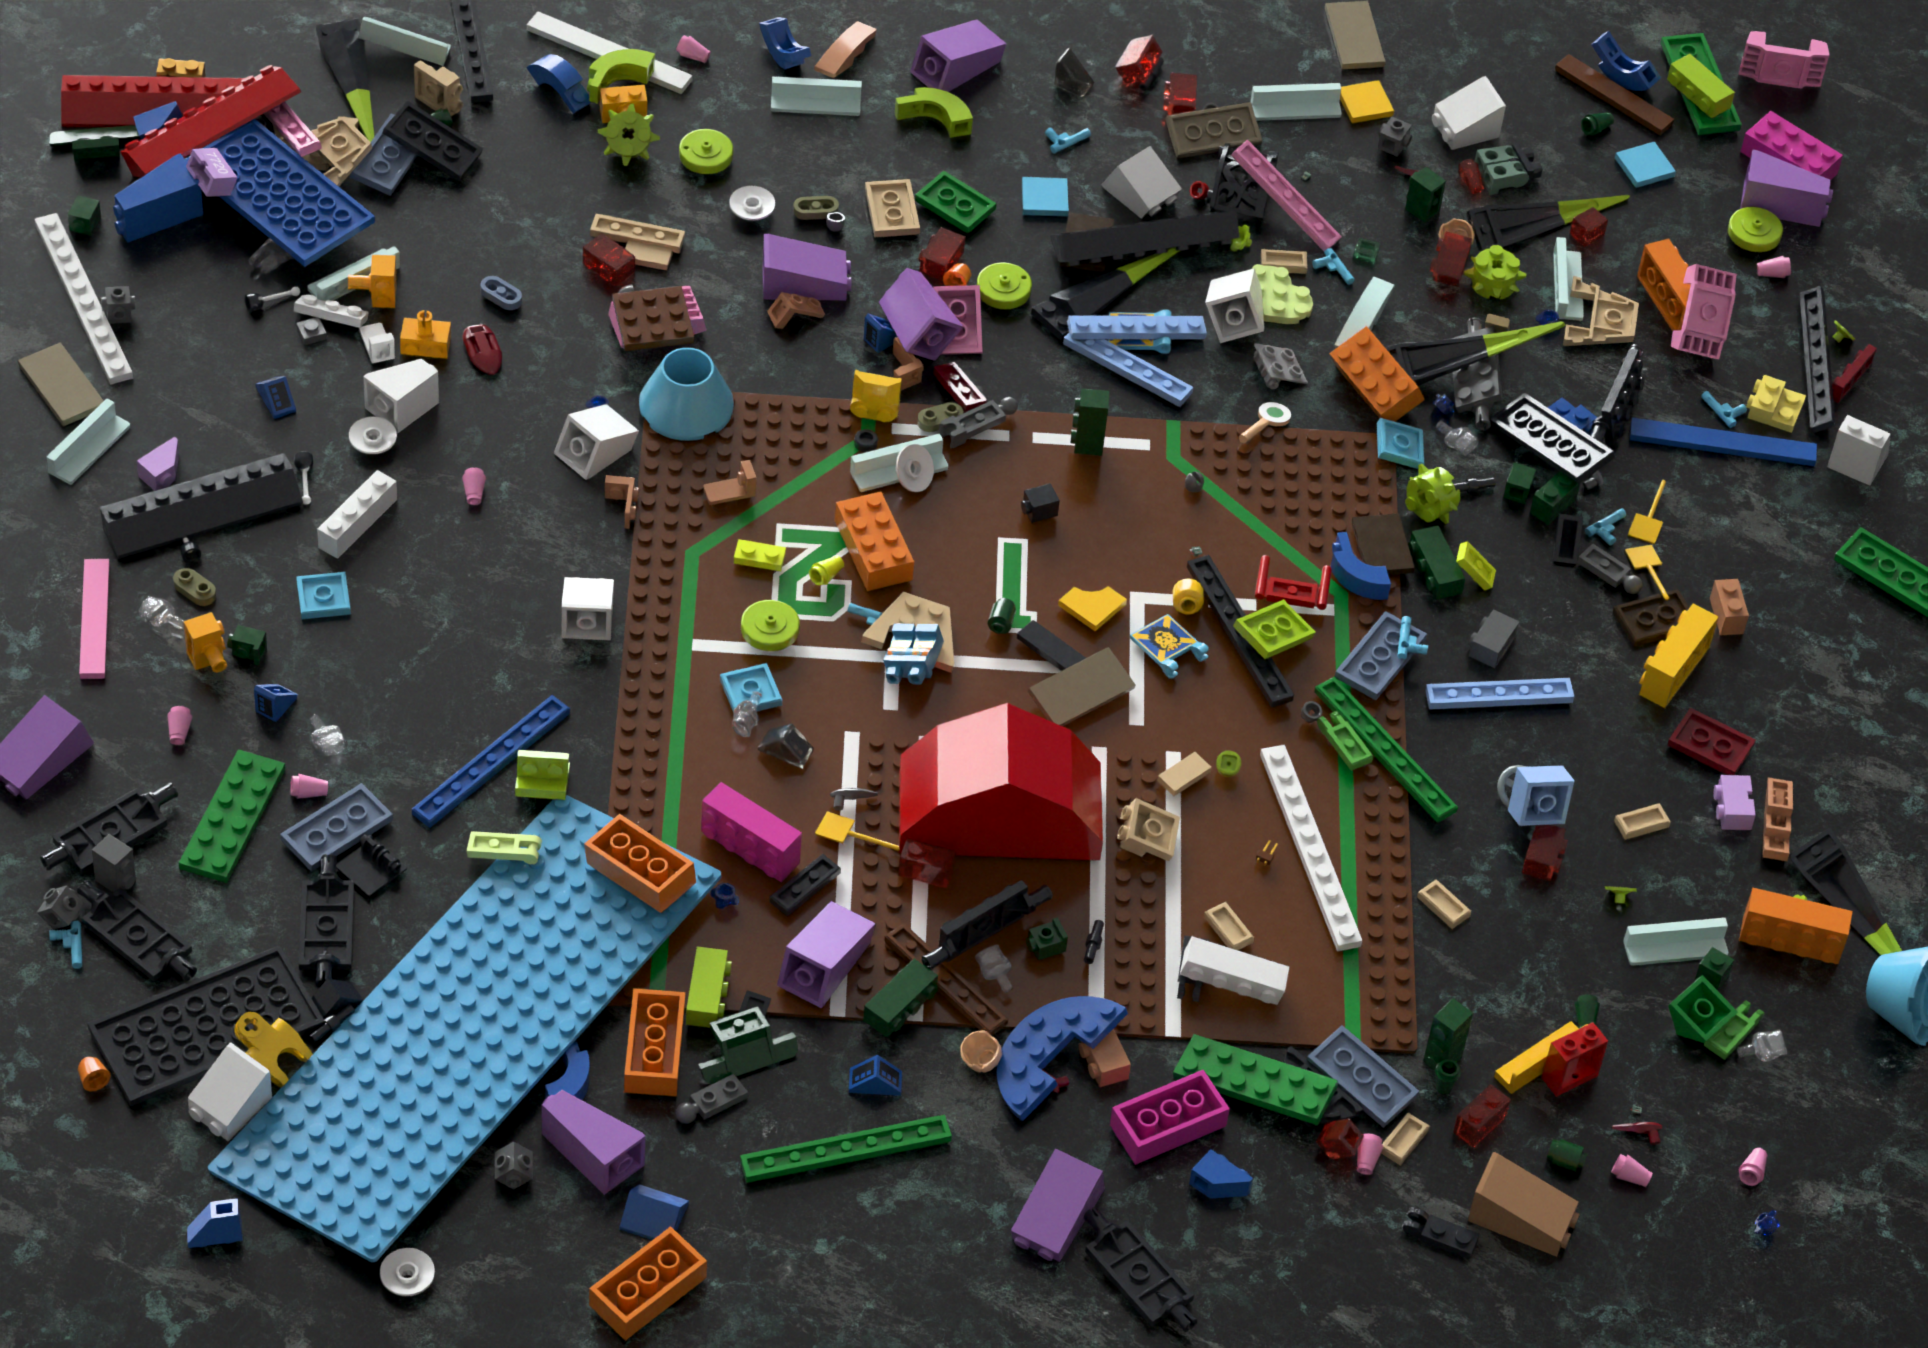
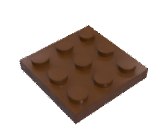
(653, 318)

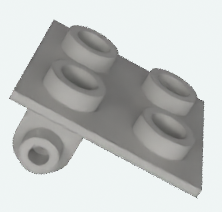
(1278, 365)

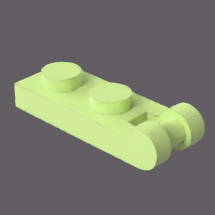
(504, 846)

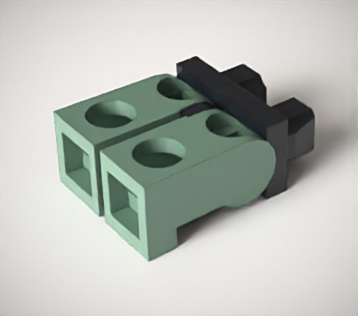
(1507, 167)

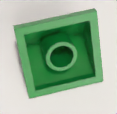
(1700, 1011)

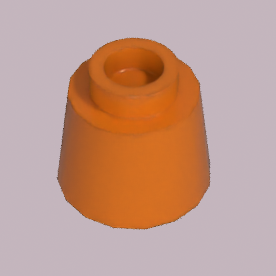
(957, 275)
(93, 1074)

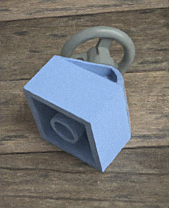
(1537, 794)

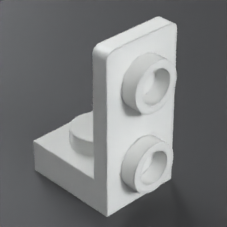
(378, 343)

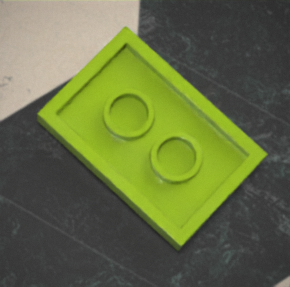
(1274, 629)

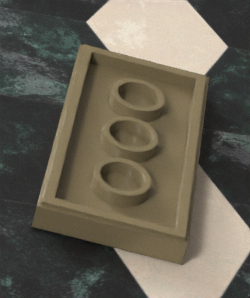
(1354, 35)
(1209, 129)
(61, 383)
(1082, 688)

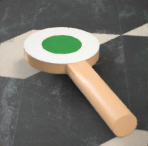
(1269, 414)

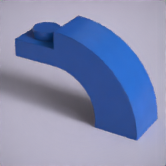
(782, 44)
(1621, 68)
(563, 78)
(1355, 575)
(576, 1077)

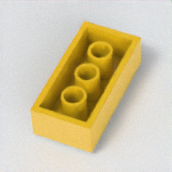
(1678, 655)

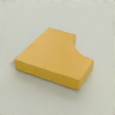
(1092, 607)

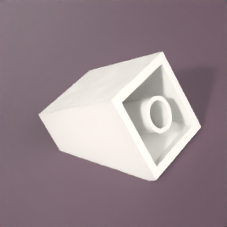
(1470, 115)
(1143, 184)
(1236, 305)
(402, 392)
(594, 440)
(1859, 450)
(587, 608)
(230, 1093)

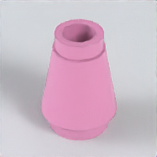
(690, 48)
(1775, 267)
(474, 485)
(179, 723)
(306, 786)
(1369, 1153)
(1753, 1168)
(1630, 1170)

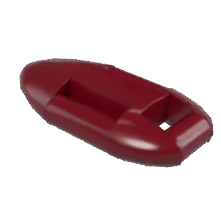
(482, 348)

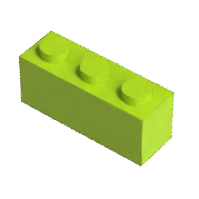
(1700, 85)
(708, 987)

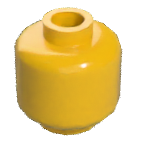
(1188, 596)

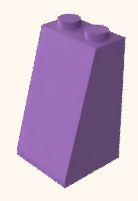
(956, 55)
(1786, 190)
(804, 269)
(919, 315)
(41, 747)
(824, 953)
(592, 1140)
(1058, 1206)

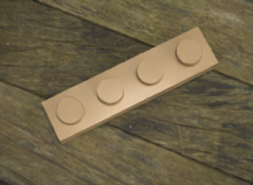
(624, 230)

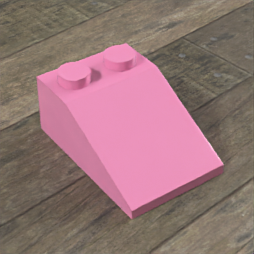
(966, 306)

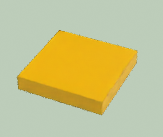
(1366, 102)

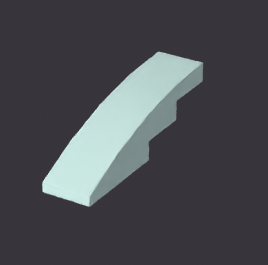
(1367, 309)

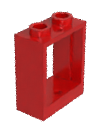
(1576, 1055)

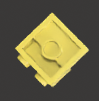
(1775, 404)

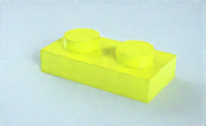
(759, 555)
(1476, 565)

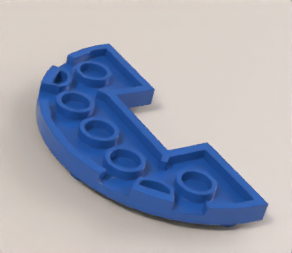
(1041, 1038)

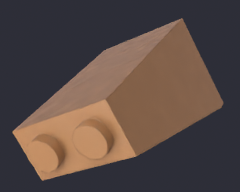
(1523, 1207)

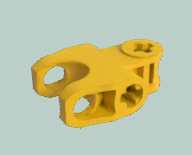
(269, 1041)

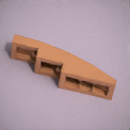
(844, 49)
(1777, 819)

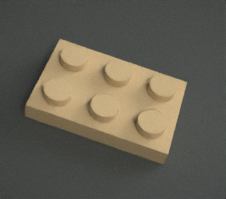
(892, 208)

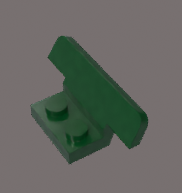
(94, 142)
(745, 1046)

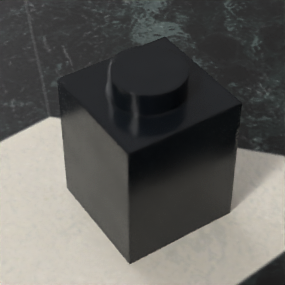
(1040, 503)

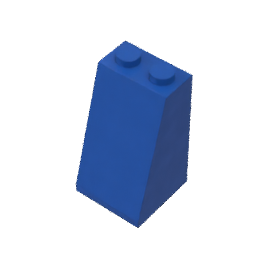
(158, 200)

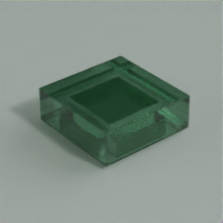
(1366, 250)

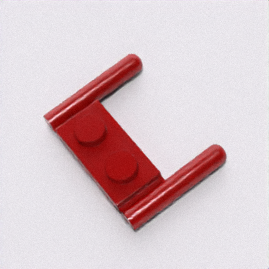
(1292, 591)

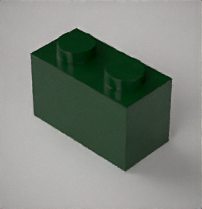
(1425, 194)
(1554, 498)

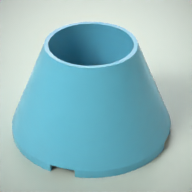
(686, 396)
(1900, 991)

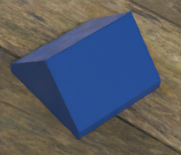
(651, 1212)

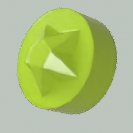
(1228, 763)

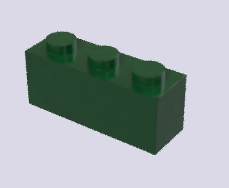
(1090, 422)
(1436, 562)
(901, 998)
(1448, 1034)

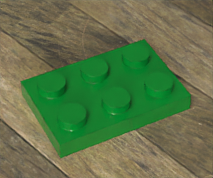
(955, 202)

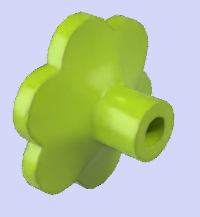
(1243, 241)
(1841, 333)
(1620, 893)

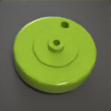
(706, 151)
(1755, 229)
(1004, 285)
(770, 625)

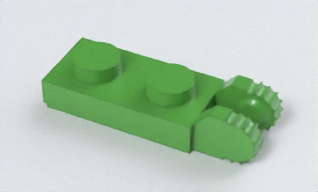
(1345, 741)
(1734, 1031)

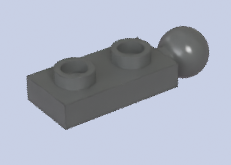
(1609, 569)
(712, 1099)

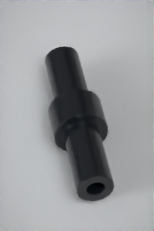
(1153, 75)
(1472, 485)
(1093, 941)
(331, 1023)

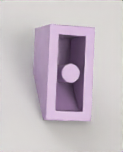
(160, 466)

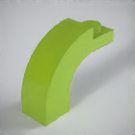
(619, 65)
(939, 105)

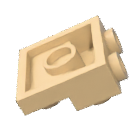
(437, 88)
(1148, 830)

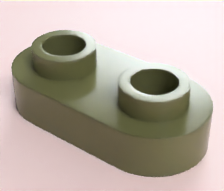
(815, 207)
(930, 418)
(190, 585)

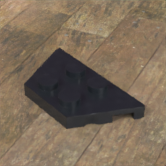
(1341, 1104)

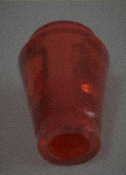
(1471, 175)

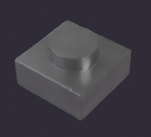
(311, 331)

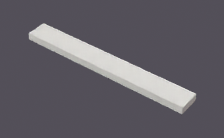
(596, 47)

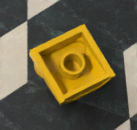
(875, 396)

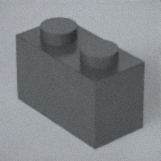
(1493, 638)
(113, 864)

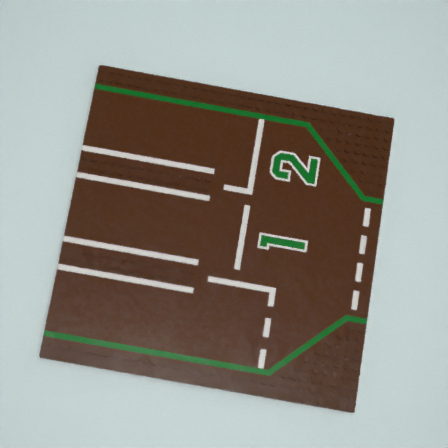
(1117, 526)

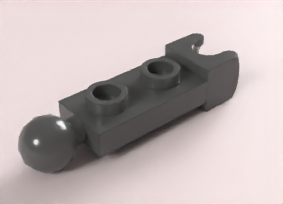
(976, 420)

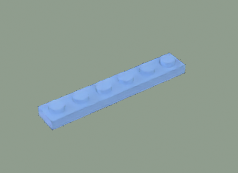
(1136, 327)
(1132, 368)
(1499, 693)

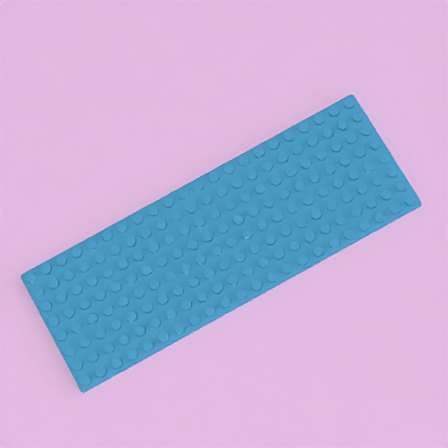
(451, 1039)

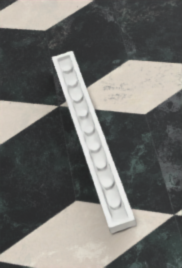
(83, 299)
(1311, 848)

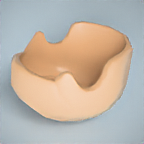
(1458, 227)
(981, 1051)

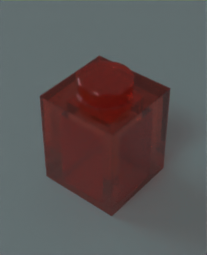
(1588, 226)
(1340, 1139)

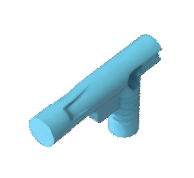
(1064, 140)
(1333, 263)
(1724, 411)
(1605, 526)
(872, 615)
(1408, 641)
(71, 941)

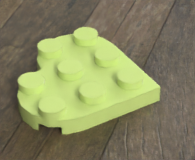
(1280, 298)

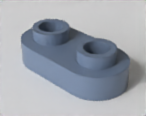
(501, 293)

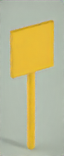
(1646, 527)
(1646, 558)
(838, 827)

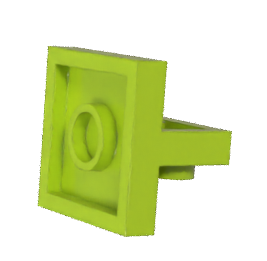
(542, 774)

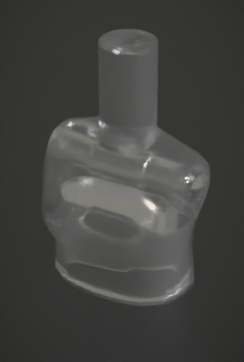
(1458, 438)
(159, 613)
(746, 715)
(327, 737)
(995, 966)
(1765, 1045)

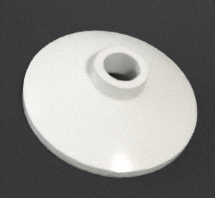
(752, 203)
(372, 435)
(914, 468)
(407, 1262)

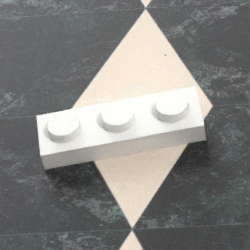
(331, 311)

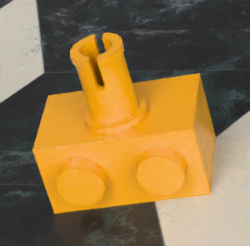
(619, 99)
(380, 281)
(425, 336)
(205, 642)

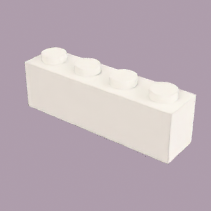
(357, 514)
(1234, 970)

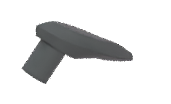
(1596, 479)
(849, 794)

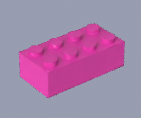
(1791, 144)
(751, 832)
(1169, 1116)

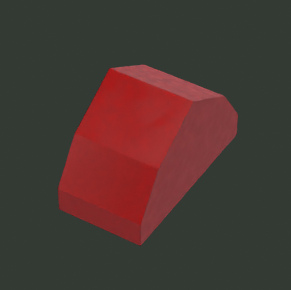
(1002, 788)

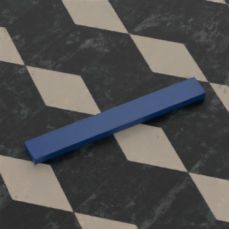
(1723, 441)
(490, 761)

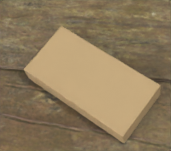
(650, 255)
(1291, 260)
(1500, 323)
(1184, 774)
(1642, 821)
(1444, 904)
(1228, 927)
(1404, 1138)

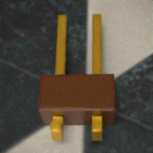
(1265, 857)

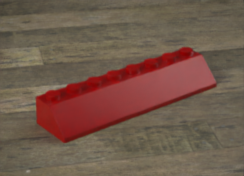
(117, 99)
(210, 121)

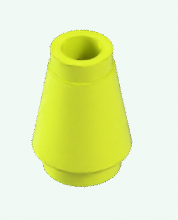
(824, 571)

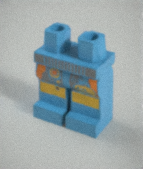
(913, 652)

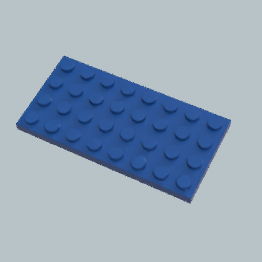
(288, 194)

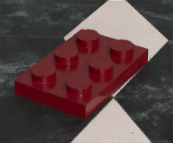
(1711, 742)

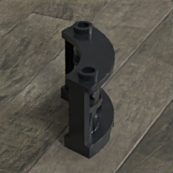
(1254, 199)

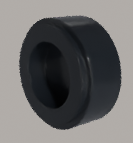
(866, 440)

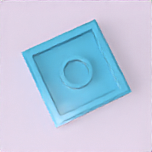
(1645, 164)
(1045, 196)
(1400, 443)
(323, 595)
(741, 683)

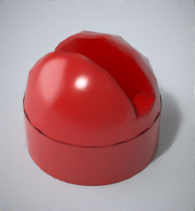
(1194, 188)

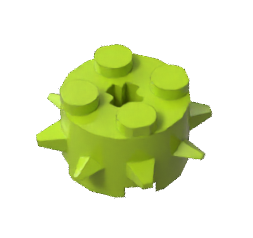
(629, 121)
(1495, 273)
(1432, 494)

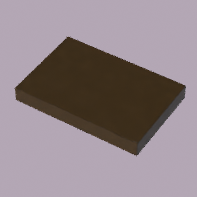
(1080, 222)
(1383, 542)
(1650, 617)

